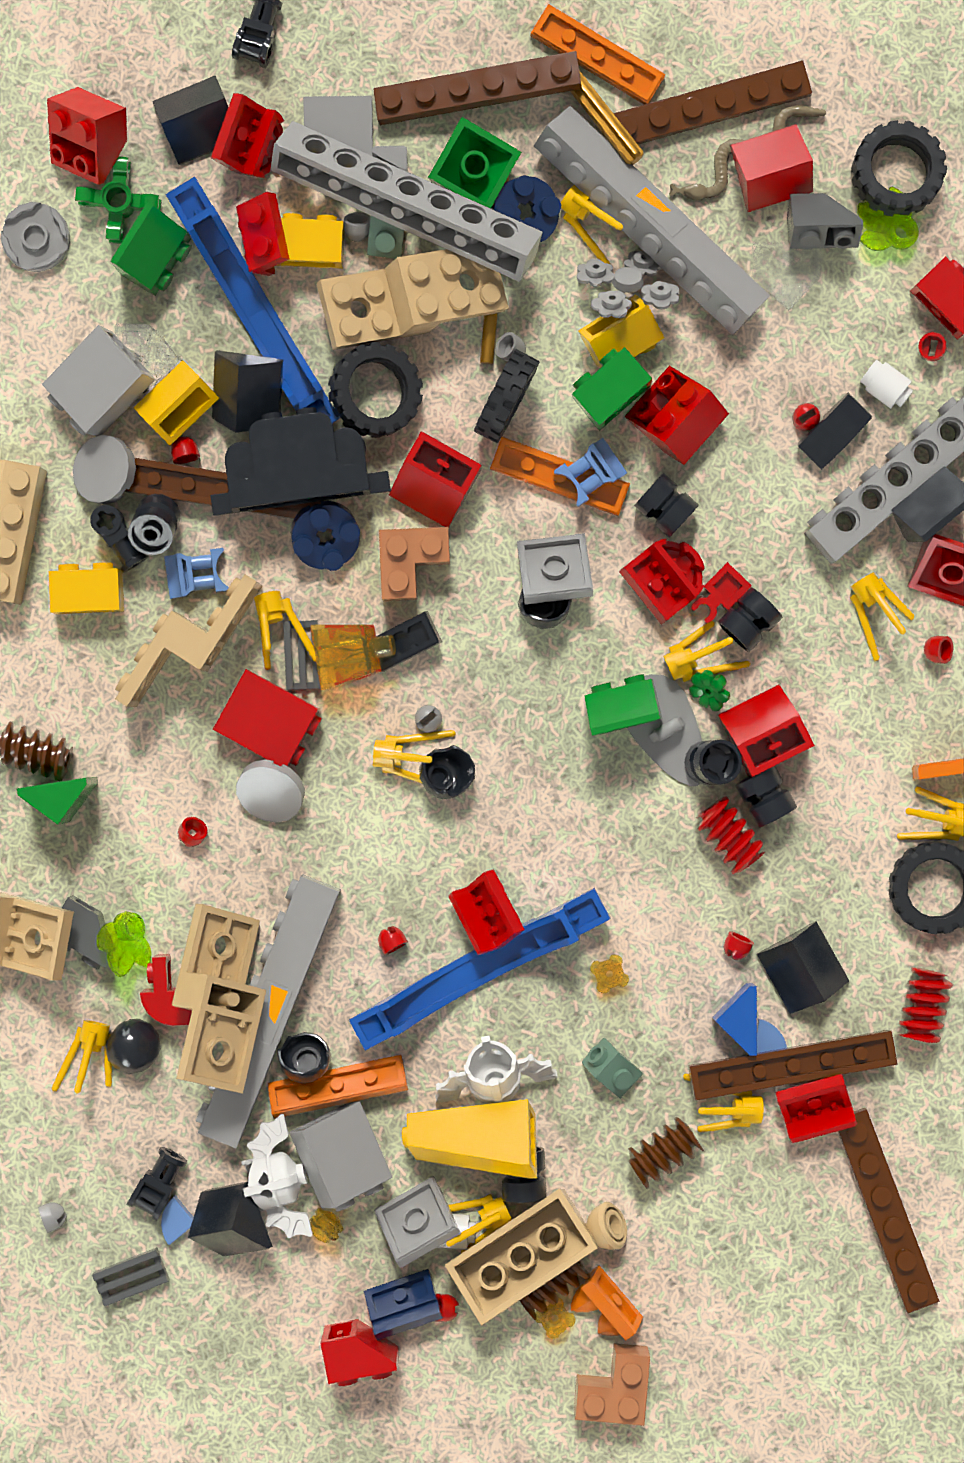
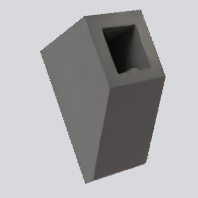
(821, 222)
(84, 932)

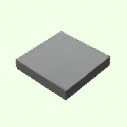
(342, 118)
(555, 568)
(417, 1222)

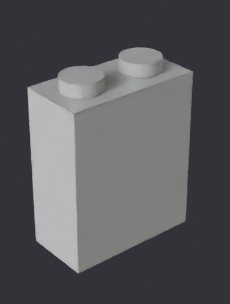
(97, 382)
(341, 1156)

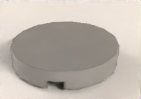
(45, 239)
(103, 469)
(270, 791)

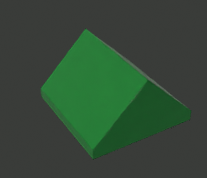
(474, 163)
(59, 799)

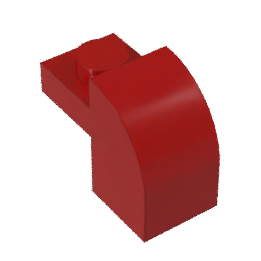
(160, 998)

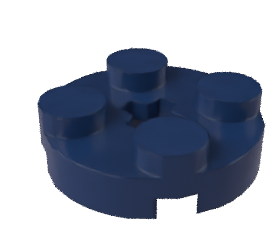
(535, 192)
(319, 517)

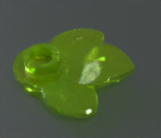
(881, 228)
(124, 943)

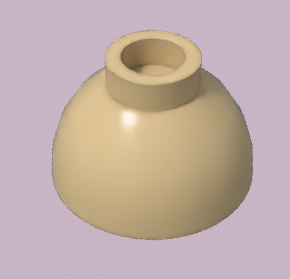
(607, 1226)

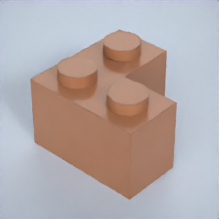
(403, 551)
(617, 1397)

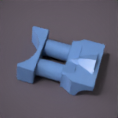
(604, 463)
(181, 578)

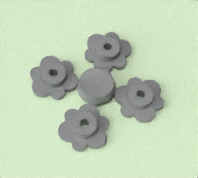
(626, 280)

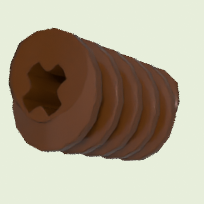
(34, 752)
(663, 1152)
(548, 1291)

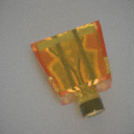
(348, 653)

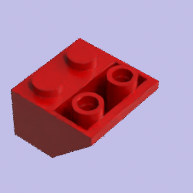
(85, 133)
(677, 414)
(435, 479)
(766, 730)
(354, 1353)

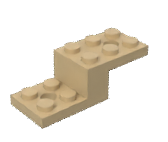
(408, 298)
(187, 640)
(18, 926)
(219, 999)

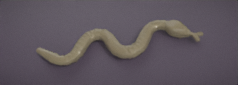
(699, 191)

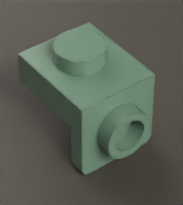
(384, 239)
(611, 1068)

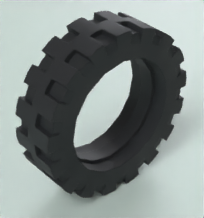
(910, 137)
(404, 372)
(506, 396)
(899, 887)

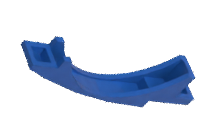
(247, 296)
(420, 999)

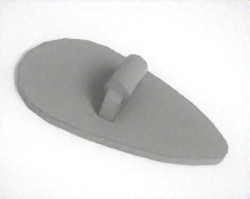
(671, 737)

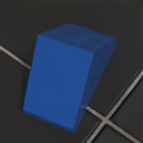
(739, 1018)

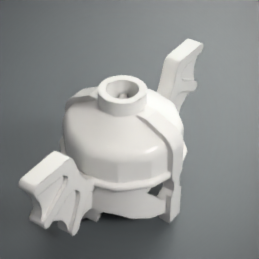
(493, 1074)
(276, 1180)

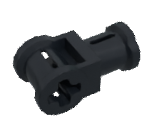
(256, 35)
(117, 537)
(155, 1188)

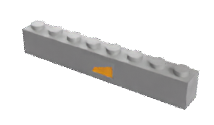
(651, 220)
(282, 978)

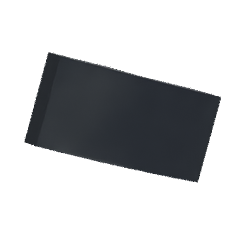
(835, 431)

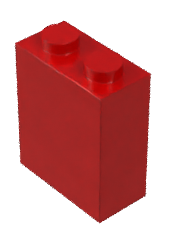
(268, 719)

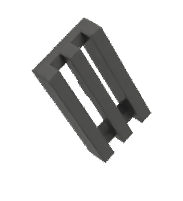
(290, 685)
(104, 1287)

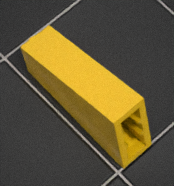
(477, 1137)

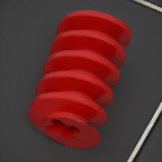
(730, 835)
(925, 1005)

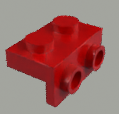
(262, 233)
(486, 913)
(816, 1108)

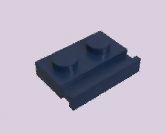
(402, 1304)

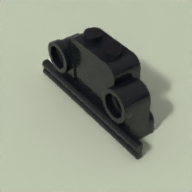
(295, 464)

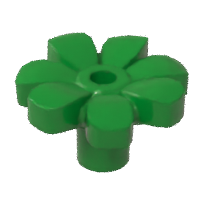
(709, 690)

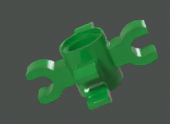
(92, 197)

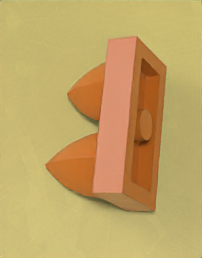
(601, 1293)

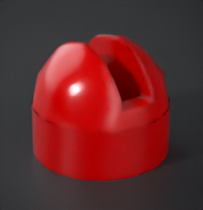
(925, 346)
(809, 423)
(184, 450)
(939, 649)
(186, 826)
(391, 940)
(737, 945)
(447, 1307)

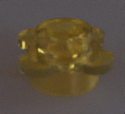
(612, 964)
(325, 1225)
(555, 1328)

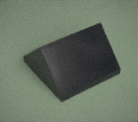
(192, 118)
(245, 388)
(930, 506)
(803, 968)
(229, 1222)

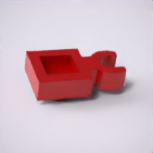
(724, 589)

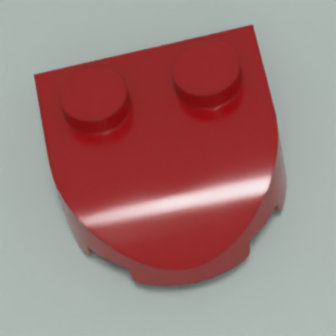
(247, 137)
(665, 577)

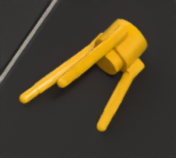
(579, 205)
(872, 591)
(270, 609)
(681, 661)
(389, 754)
(952, 819)
(93, 1037)
(744, 1110)
(493, 1217)

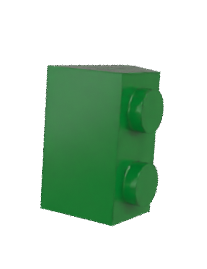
(152, 250)
(611, 387)
(622, 706)

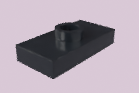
(411, 639)

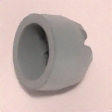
(357, 226)
(508, 344)
(422, 713)
(52, 1216)

